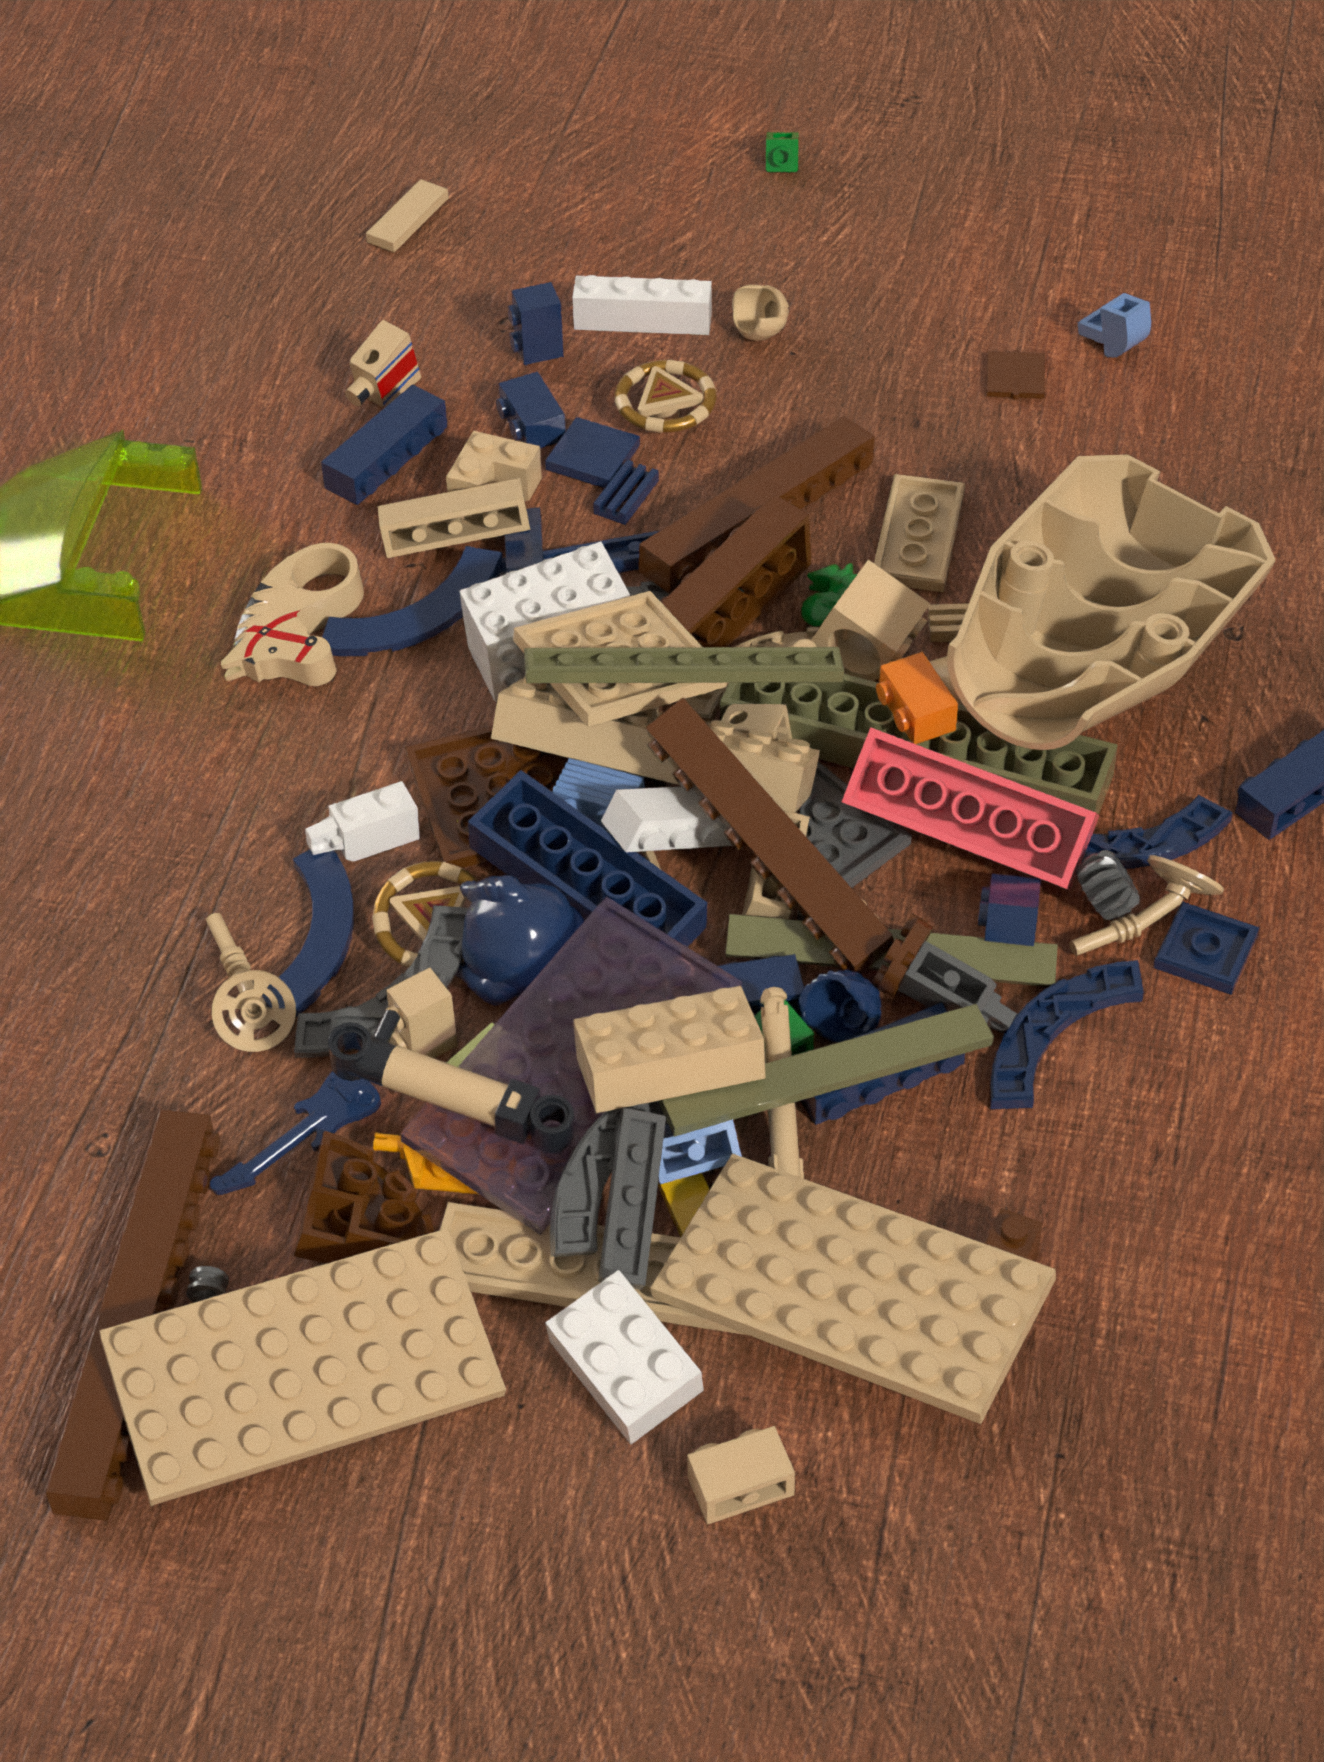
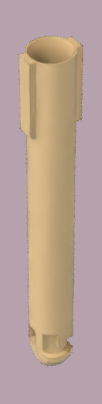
(783, 1118)

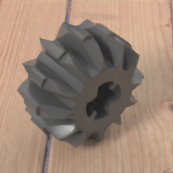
(1107, 885)

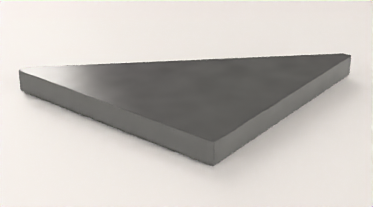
(847, 836)

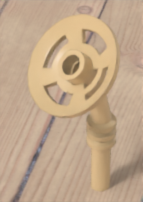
(1181, 883)
(249, 998)

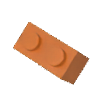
(917, 698)

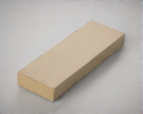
(407, 215)

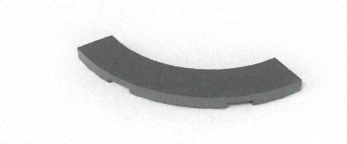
(439, 951)
(582, 1183)

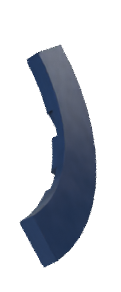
(418, 620)
(1171, 839)
(329, 930)
(1047, 1017)

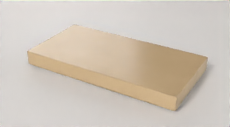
(920, 531)

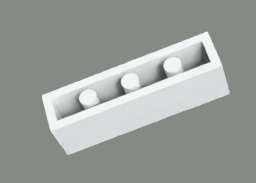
(642, 305)
(661, 820)

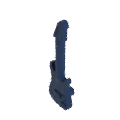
(327, 1110)

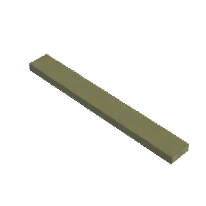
(683, 665)
(1005, 963)
(833, 1069)

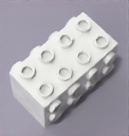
(528, 596)

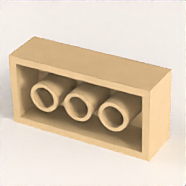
(669, 1049)

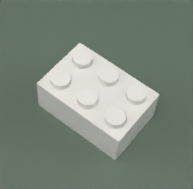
(625, 1356)

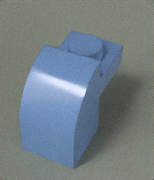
(1118, 324)

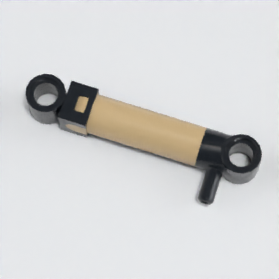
(509, 1108)

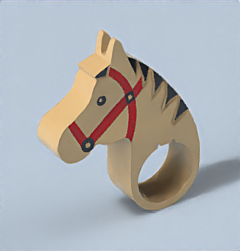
(281, 615)

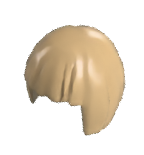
(759, 311)

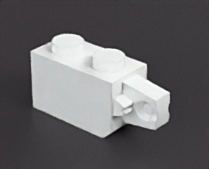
(367, 824)

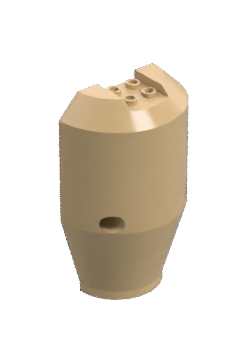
(1098, 601)

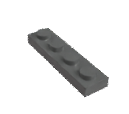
(632, 1196)

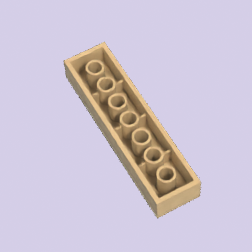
(541, 720)

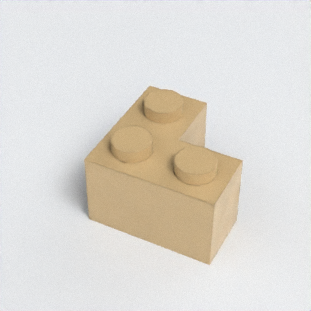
(493, 460)

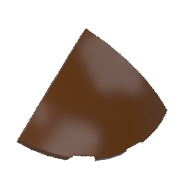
(355, 1204)

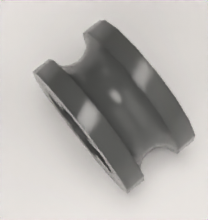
(206, 1283)

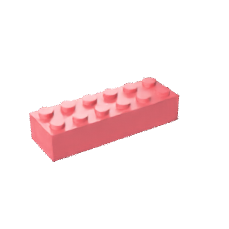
(970, 808)

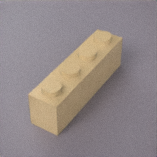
(453, 518)

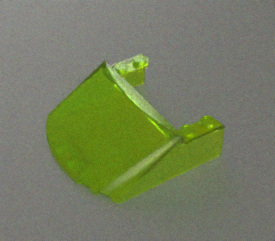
(48, 521)

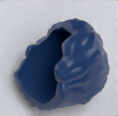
(840, 1005)

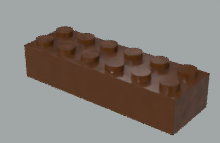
(759, 559)

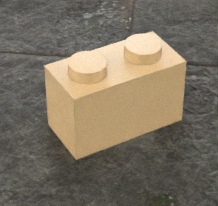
(424, 1013)
(740, 1474)

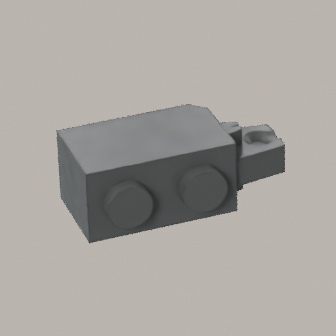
(945, 979)

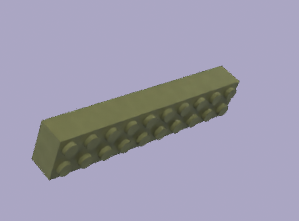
(839, 716)

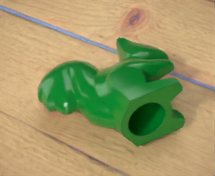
(831, 584)

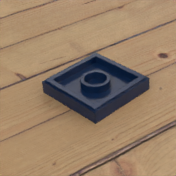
(592, 452)
(1206, 948)

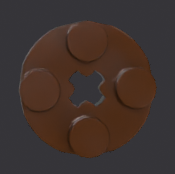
(902, 955)

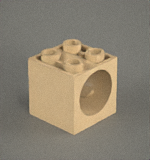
(872, 622)

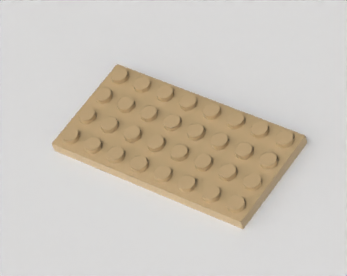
(855, 1286)
(300, 1365)

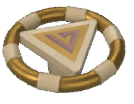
(666, 396)
(417, 907)

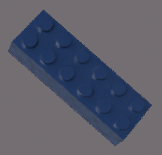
(551, 843)

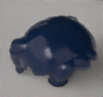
(511, 934)

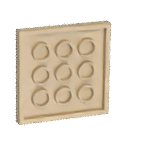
(622, 623)

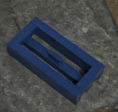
(620, 489)

